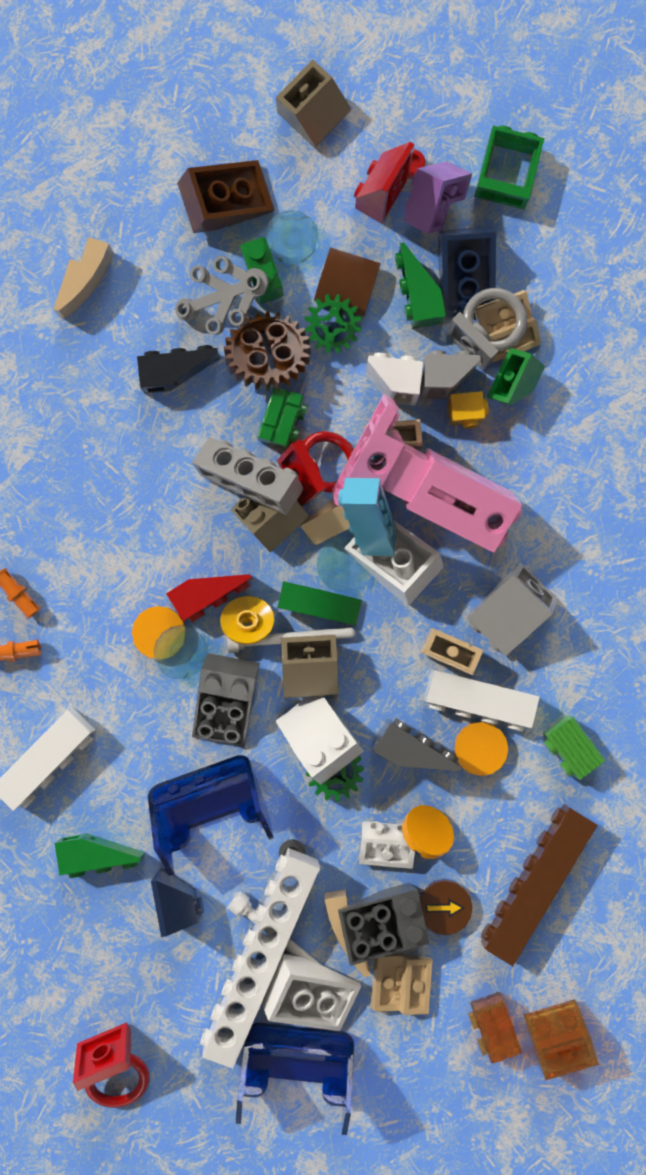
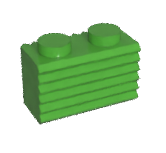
(573, 748)

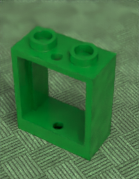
(504, 192)

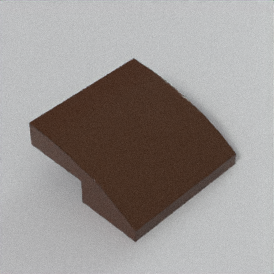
(348, 276)

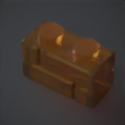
(495, 1027)

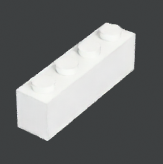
(482, 699)
(44, 758)

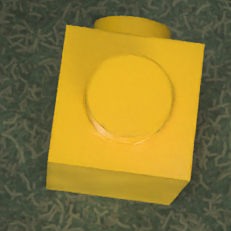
(467, 409)

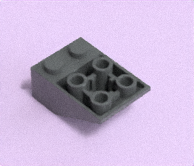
(225, 699)
(407, 750)
(383, 924)

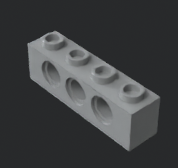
(278, 496)

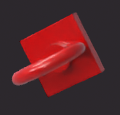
(299, 460)
(105, 1057)

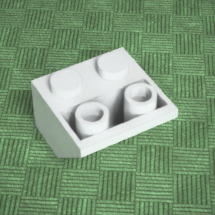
(396, 377)

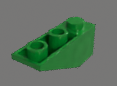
(423, 295)
(89, 852)

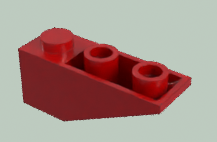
(198, 594)

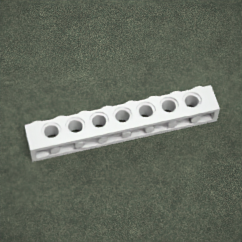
(226, 1047)

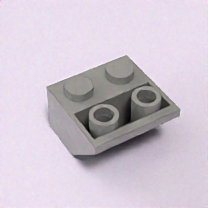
(445, 373)

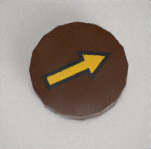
(445, 906)

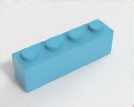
(368, 516)

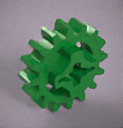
(335, 311)
(347, 782)

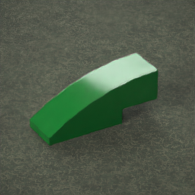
(319, 603)

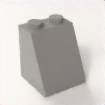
(513, 609)

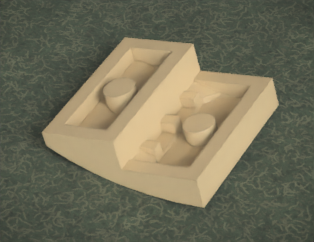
(500, 320)
(402, 984)

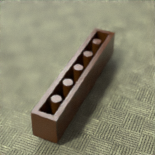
(537, 884)

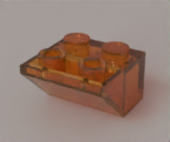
(560, 1039)

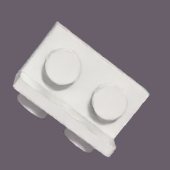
(384, 846)

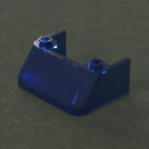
(202, 798)
(299, 1056)

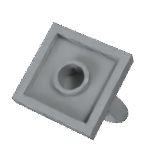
(474, 338)

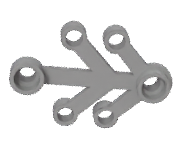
(225, 294)

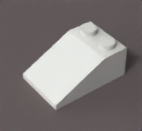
(407, 571)
(319, 737)
(309, 994)

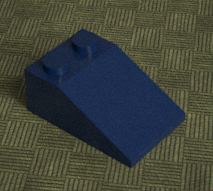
(465, 266)

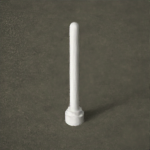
(341, 633)
(242, 906)

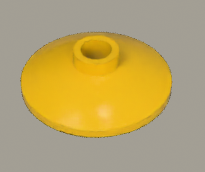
(246, 610)

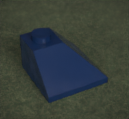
(175, 903)

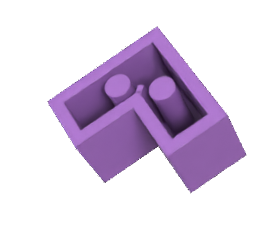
(432, 194)

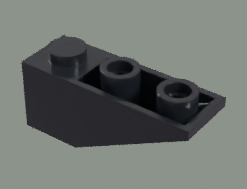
(169, 370)

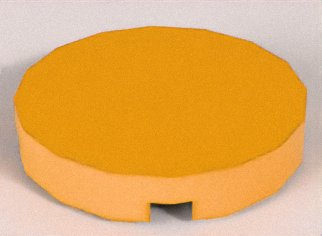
(150, 626)
(481, 748)
(428, 832)

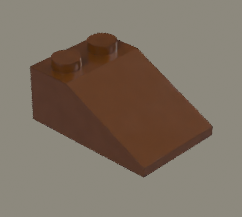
(224, 195)

